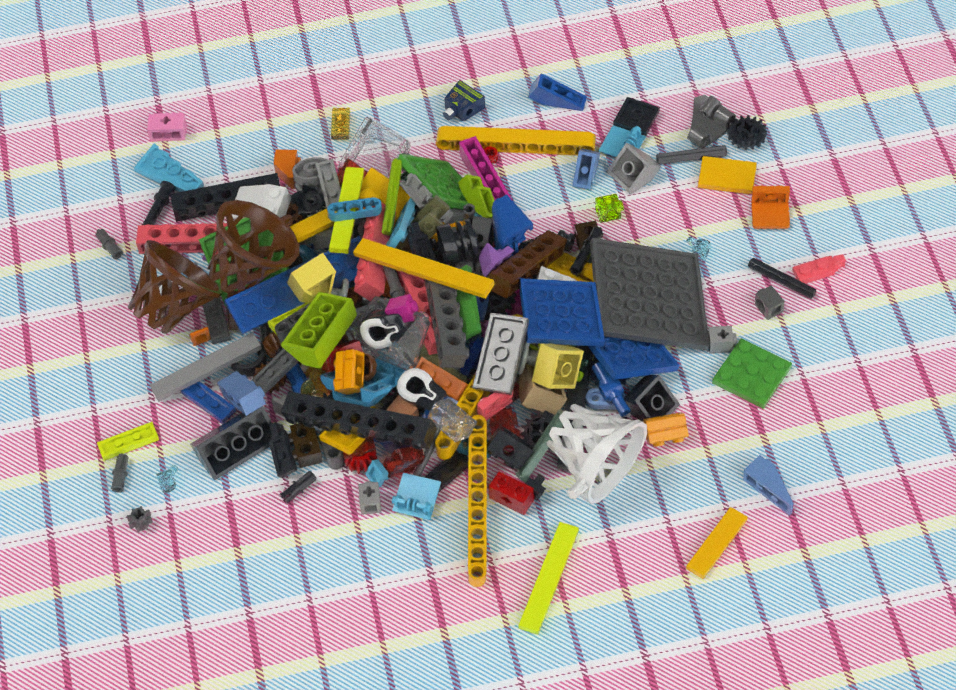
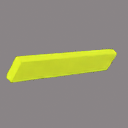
(343, 229)
(548, 578)

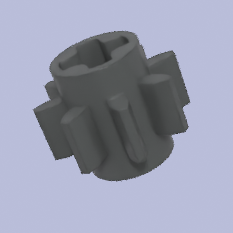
(139, 519)

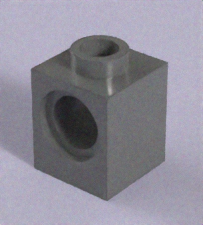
(769, 302)

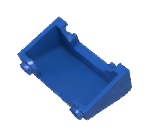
(509, 224)

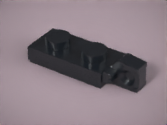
(419, 242)
(281, 451)

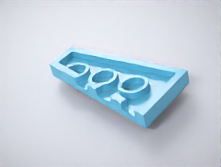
(160, 167)
(400, 230)

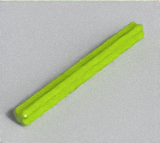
(392, 195)

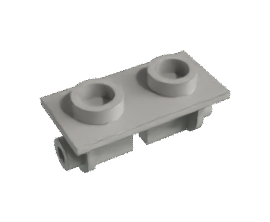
(418, 194)

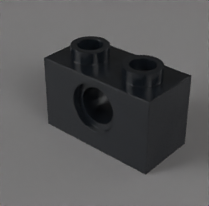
(504, 437)

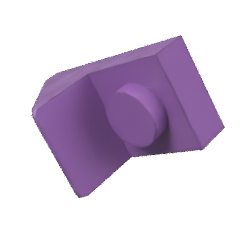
(491, 258)

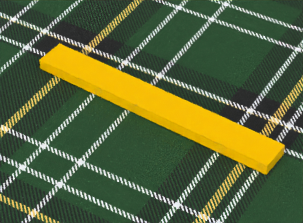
(424, 268)

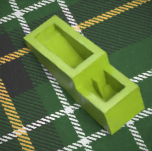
(477, 195)

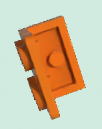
(770, 207)

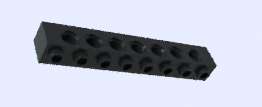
(296, 403)

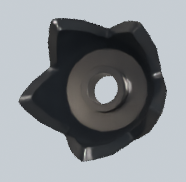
(302, 199)

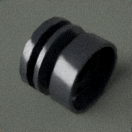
(457, 241)

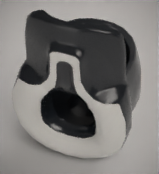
(382, 329)
(419, 389)

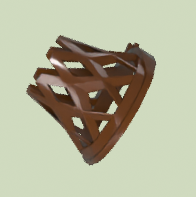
(242, 261)
(171, 265)

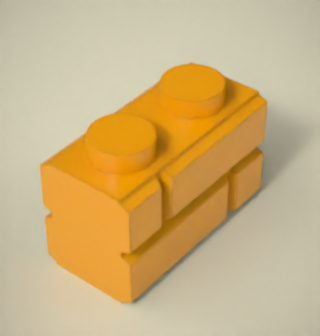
(349, 371)
(666, 428)

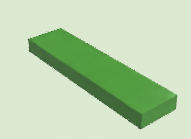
(469, 311)

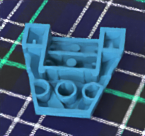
(373, 390)

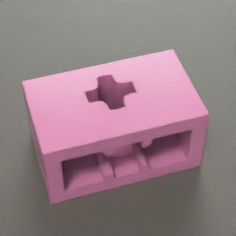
(166, 127)

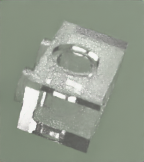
(452, 420)

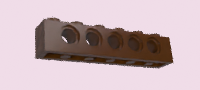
(527, 262)

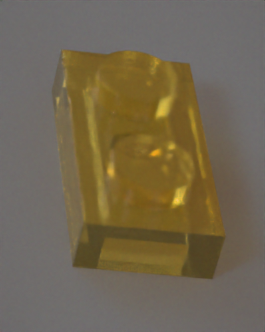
(340, 124)

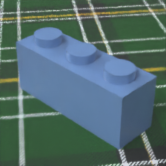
(242, 393)

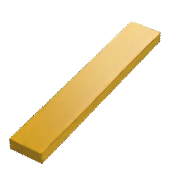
(320, 221)

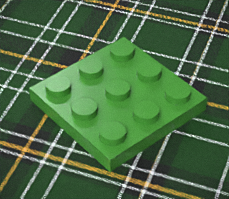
(752, 373)

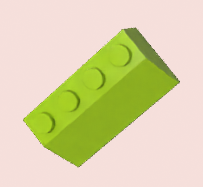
(320, 329)

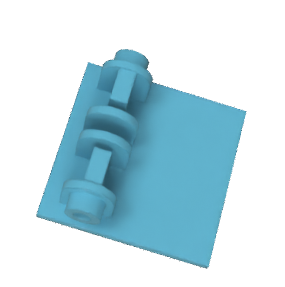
(619, 137)
(416, 496)

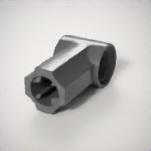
(330, 453)

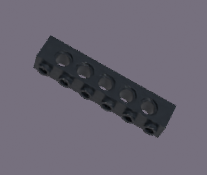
(207, 200)

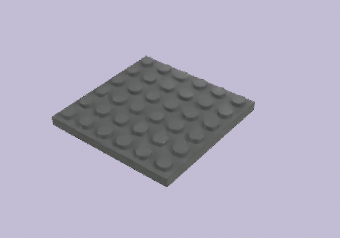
(649, 294)

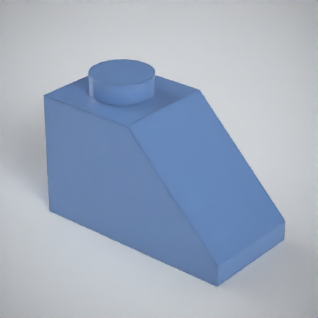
(586, 168)

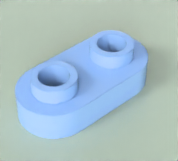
(594, 394)

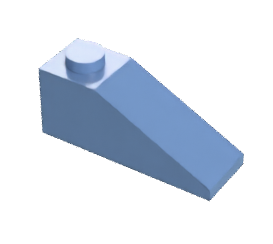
(766, 480)

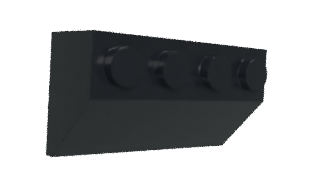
(233, 442)

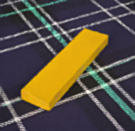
(716, 543)

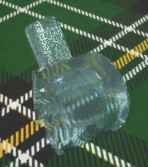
(700, 247)
(167, 480)

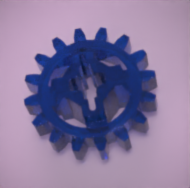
(474, 355)

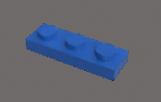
(209, 401)

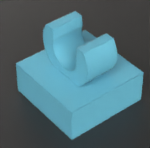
(377, 472)

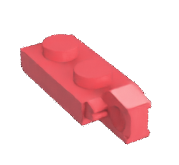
(818, 268)

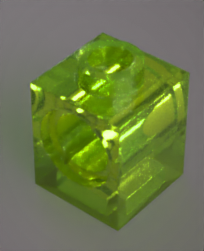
(608, 208)

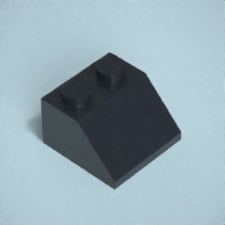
(651, 398)

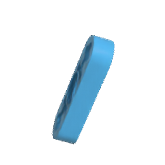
(361, 213)

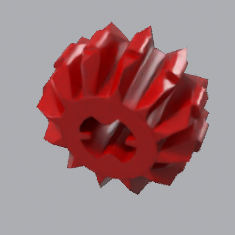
(360, 463)

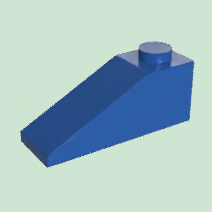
(555, 94)

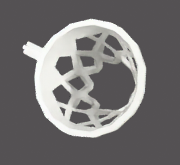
(588, 465)

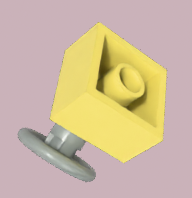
(315, 277)
(554, 364)

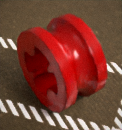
(489, 151)

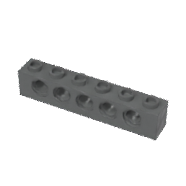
(447, 325)

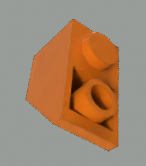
(283, 163)

